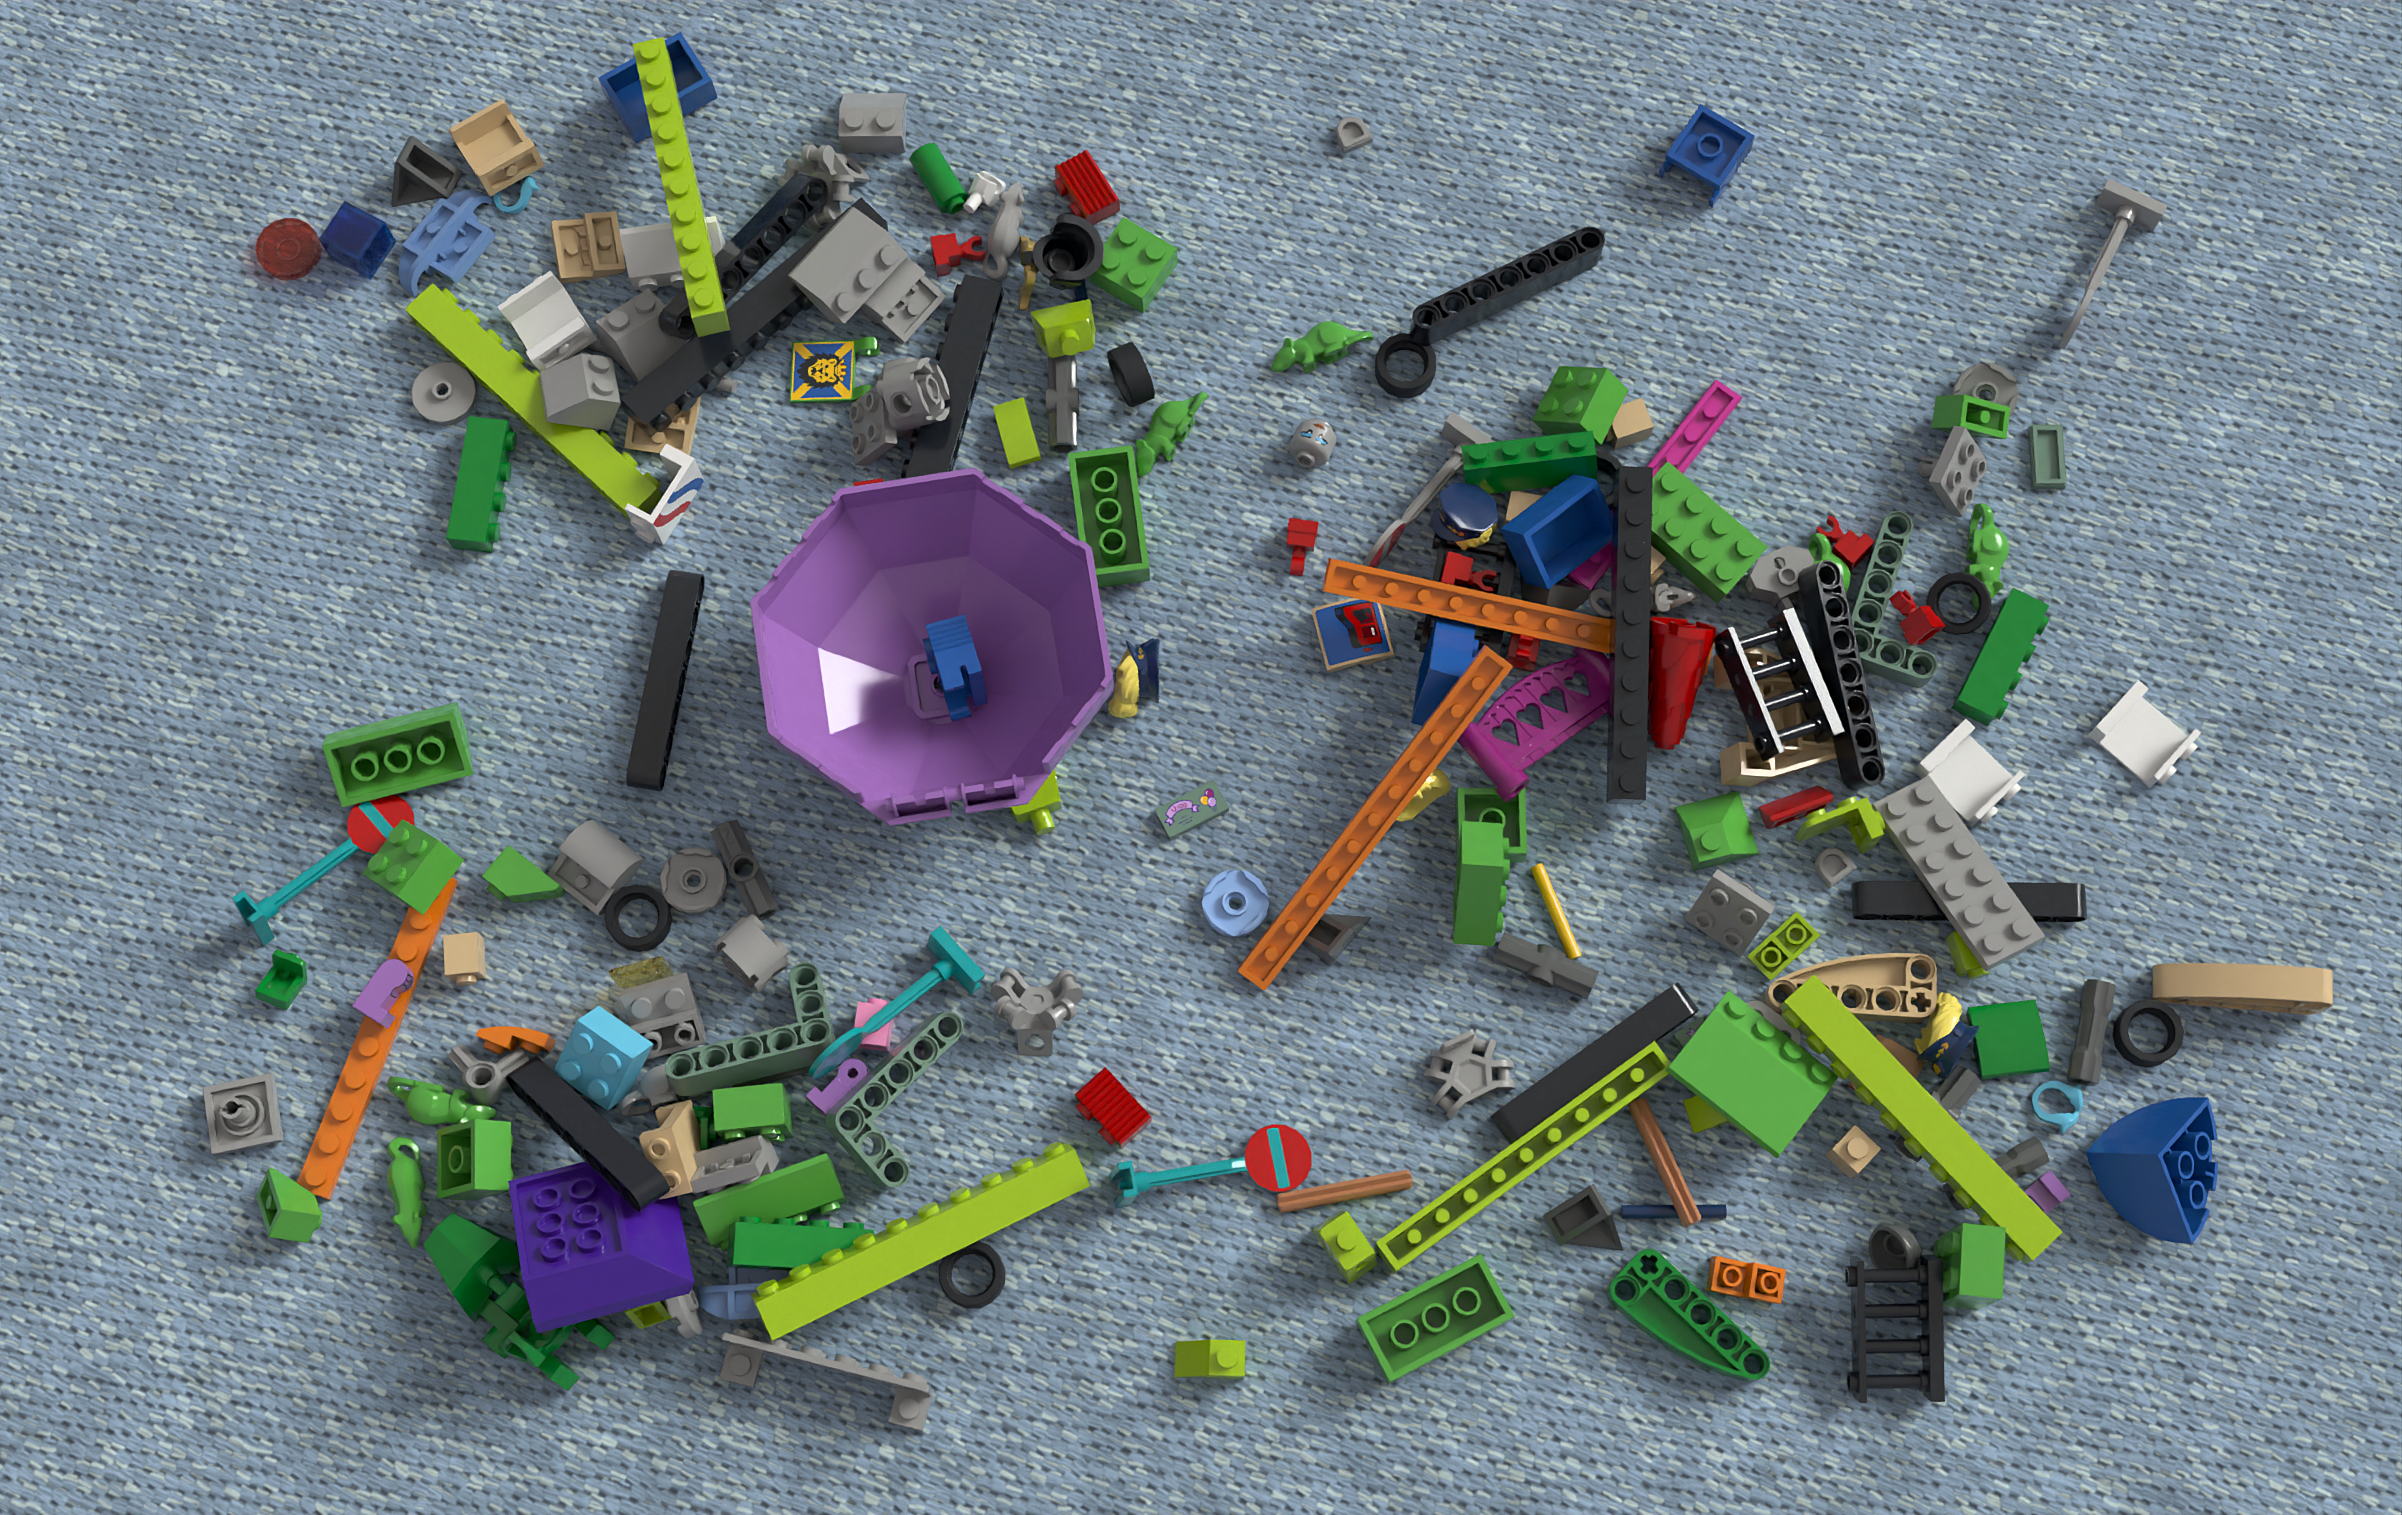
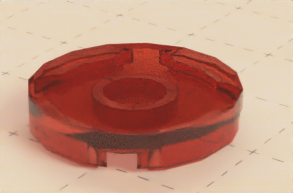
(288, 248)

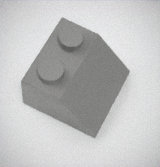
(872, 122)
(634, 335)
(581, 392)

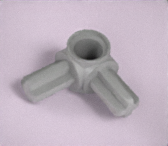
(477, 1072)

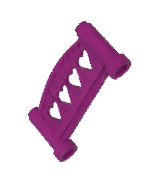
(1506, 761)

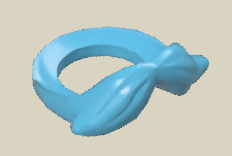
(528, 187)
(2061, 1120)

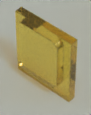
(641, 972)

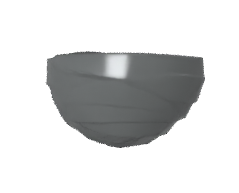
(1893, 1247)

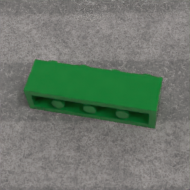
(1529, 462)
(481, 484)
(2001, 656)
(784, 1243)

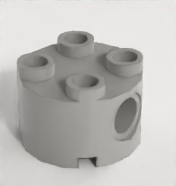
(914, 394)
(751, 953)

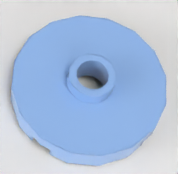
(1231, 886)

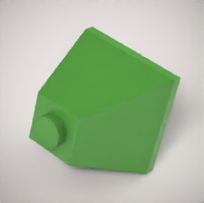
(1716, 830)

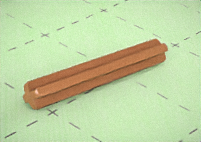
(1664, 1162)
(1344, 1191)

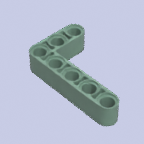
(1876, 605)
(766, 1044)
(886, 1092)

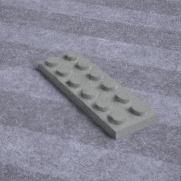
(1958, 873)

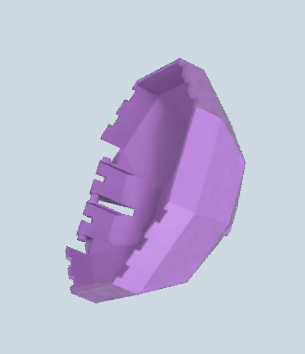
(849, 660)

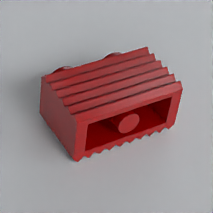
(1085, 188)
(1112, 1109)

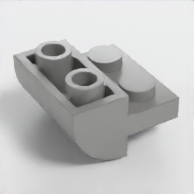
(903, 301)
(594, 865)
(665, 1014)
(733, 1164)

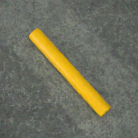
(1555, 911)

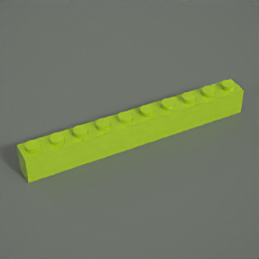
(681, 187)
(520, 392)
(1919, 1118)
(1523, 1158)
(919, 1239)

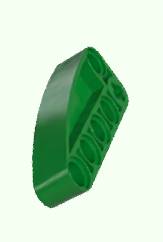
(1671, 1320)

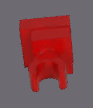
(948, 254)
(1300, 538)
(1847, 546)
(1458, 572)
(1919, 623)
(1523, 651)

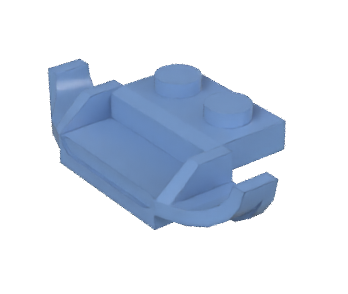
(445, 240)
(734, 1300)

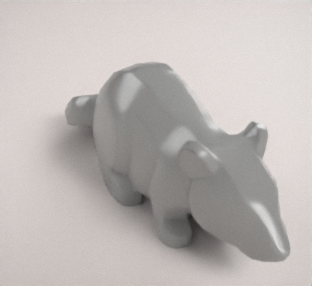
(1003, 233)
(1661, 598)
(654, 1090)

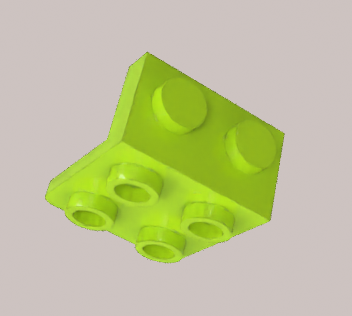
(1859, 816)

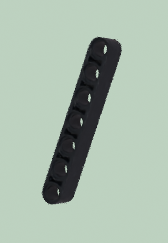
(752, 242)
(1500, 297)
(1845, 659)
(665, 680)
(1914, 903)
(1594, 1062)
(588, 1134)

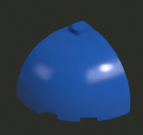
(2159, 1167)

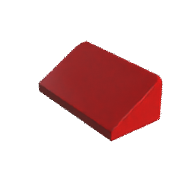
(1795, 806)

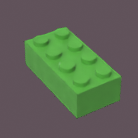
(1110, 513)
(1699, 535)
(1434, 1319)

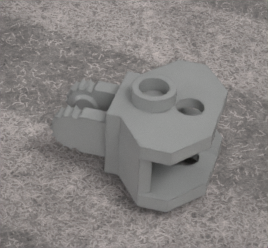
(1776, 576)

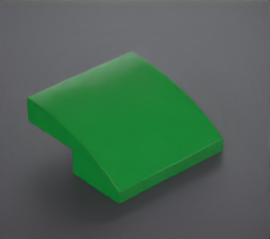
(2008, 1039)

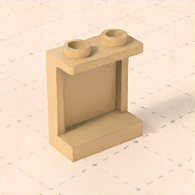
(496, 147)
(673, 1146)

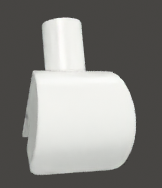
(984, 190)

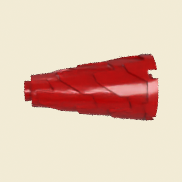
(1675, 671)

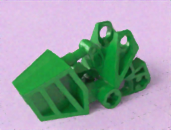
(471, 1265)

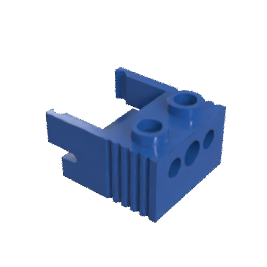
(1709, 150)
(955, 660)

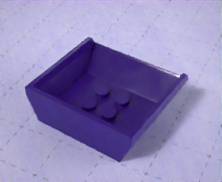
(591, 1250)

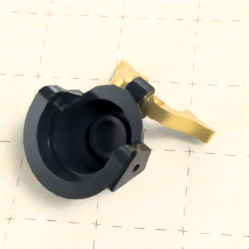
(1063, 256)

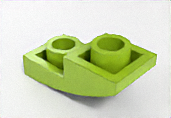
(1017, 433)
(1783, 946)

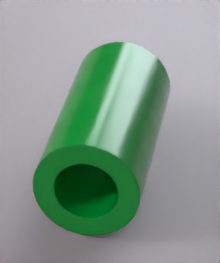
(938, 178)

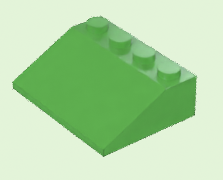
(1752, 1074)

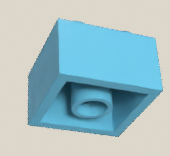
(602, 1057)

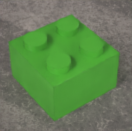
(1134, 265)
(1580, 402)
(1489, 807)
(412, 866)
(752, 1112)
(474, 1160)

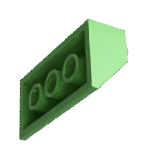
(398, 754)
(786, 1193)

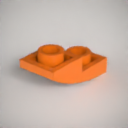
(507, 1038)
(1746, 1280)

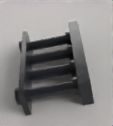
(1501, 584)
(1804, 675)
(1927, 1310)

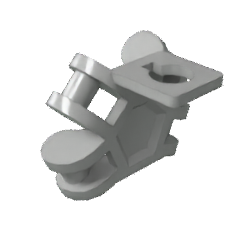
(834, 173)
(1036, 1008)
(1469, 1072)

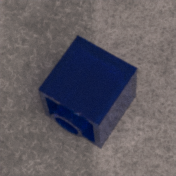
(357, 240)

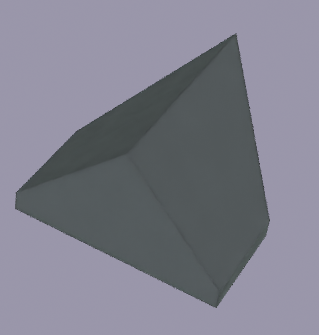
(422, 175)
(1562, 595)
(1333, 935)
(1584, 1221)

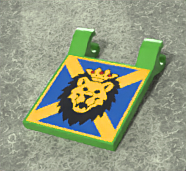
(827, 370)

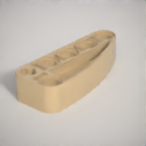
(1866, 979)
(2244, 986)

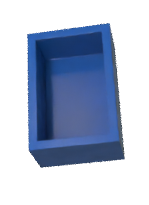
(626, 96)
(1559, 531)
(1444, 661)

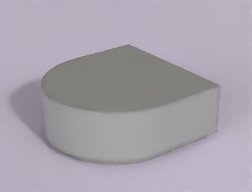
(1352, 134)
(1833, 866)

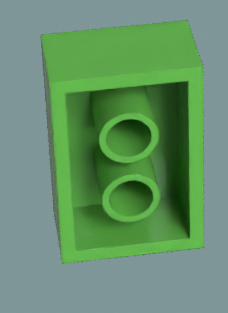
(1479, 883)
(1972, 1265)

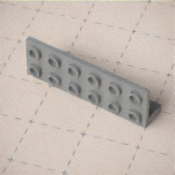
(746, 1355)

